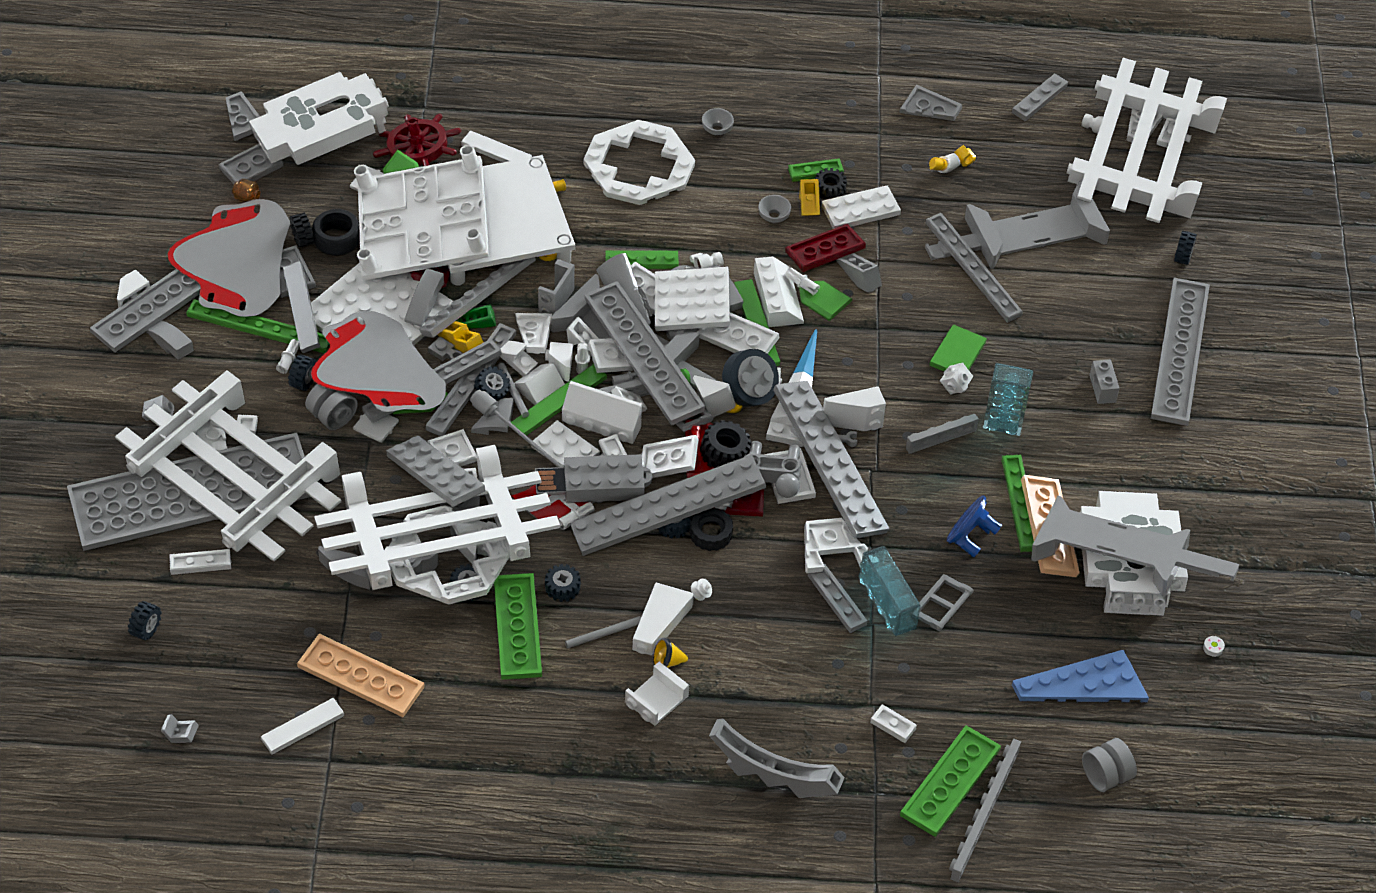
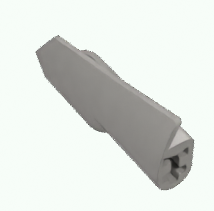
(619, 269)

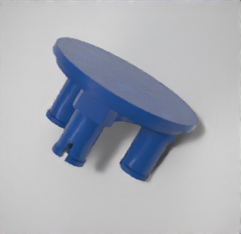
(973, 517)

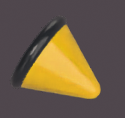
(668, 654)

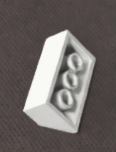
(777, 293)
(602, 412)

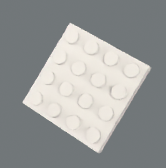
(692, 299)

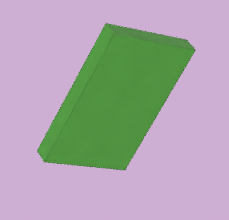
(957, 348)

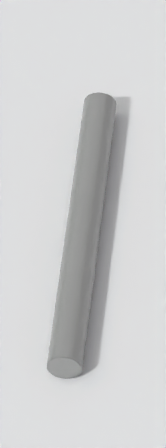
(514, 392)
(603, 632)

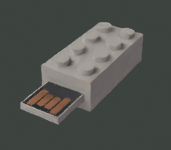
(596, 478)

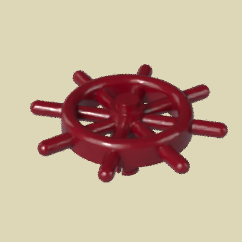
(419, 140)

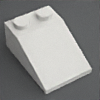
(856, 410)

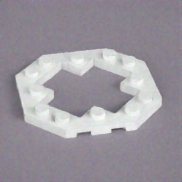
(656, 187)
(429, 583)

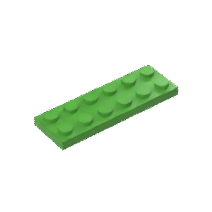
(517, 626)
(950, 781)

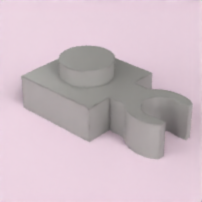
(443, 349)

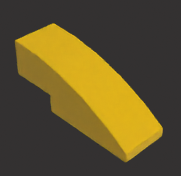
(461, 337)

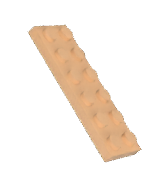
(1039, 497)
(361, 675)

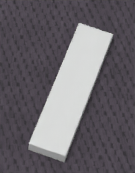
(493, 148)
(302, 726)

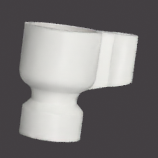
(1094, 123)
(706, 261)

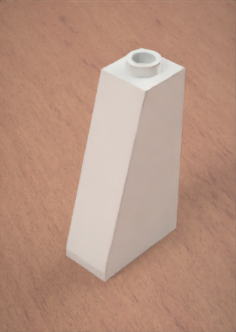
(661, 615)

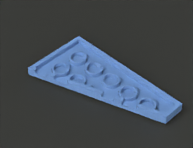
(1086, 681)

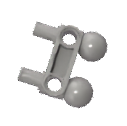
(779, 469)

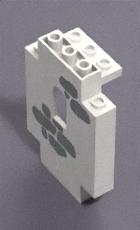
(297, 129)
(1130, 588)

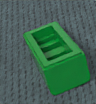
(487, 317)

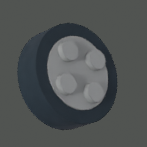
(751, 377)

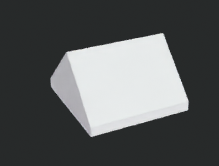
(540, 383)
(714, 395)

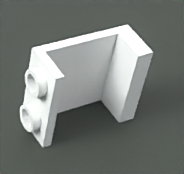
(658, 695)

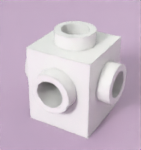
(956, 378)

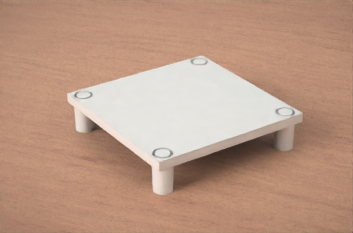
(422, 216)
(520, 216)

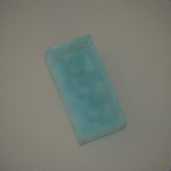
(1007, 399)
(889, 591)

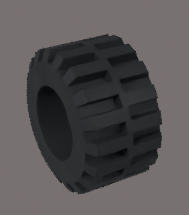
(724, 434)

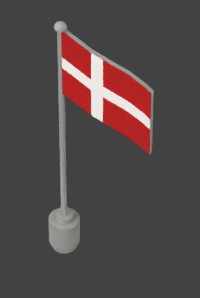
(488, 407)

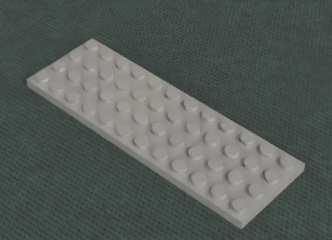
(137, 506)

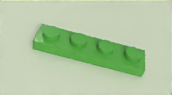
(649, 259)

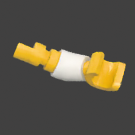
(949, 162)

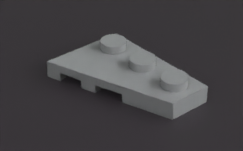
(240, 114)

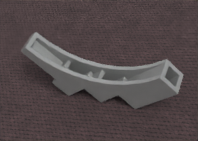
(775, 770)

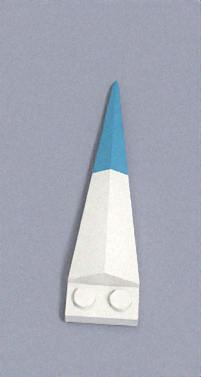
(780, 426)

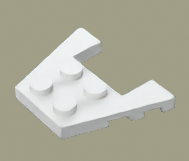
(828, 537)

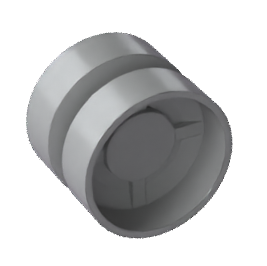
(331, 406)
(1109, 764)

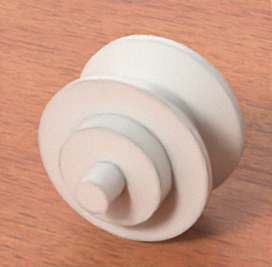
(701, 589)

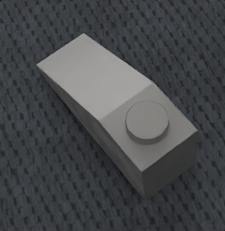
(861, 272)

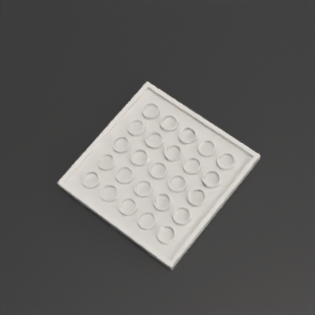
(383, 295)

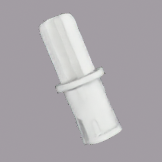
(802, 281)
(288, 357)
(582, 357)
(576, 514)

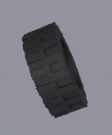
(711, 542)

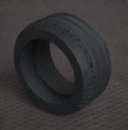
(336, 219)

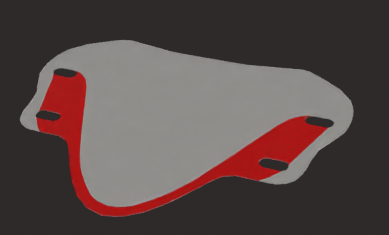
(236, 257)
(378, 363)

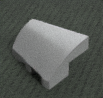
(494, 423)

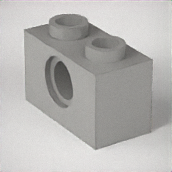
(1104, 381)

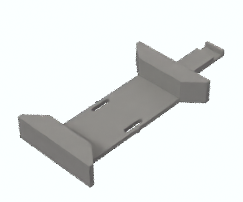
(1016, 234)
(678, 348)
(1126, 543)

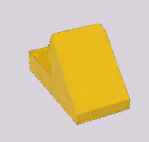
(809, 197)

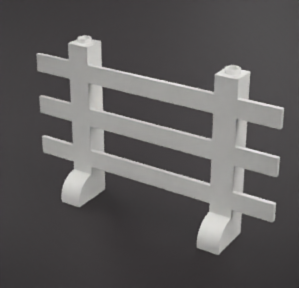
(1152, 102)
(268, 503)
(369, 537)

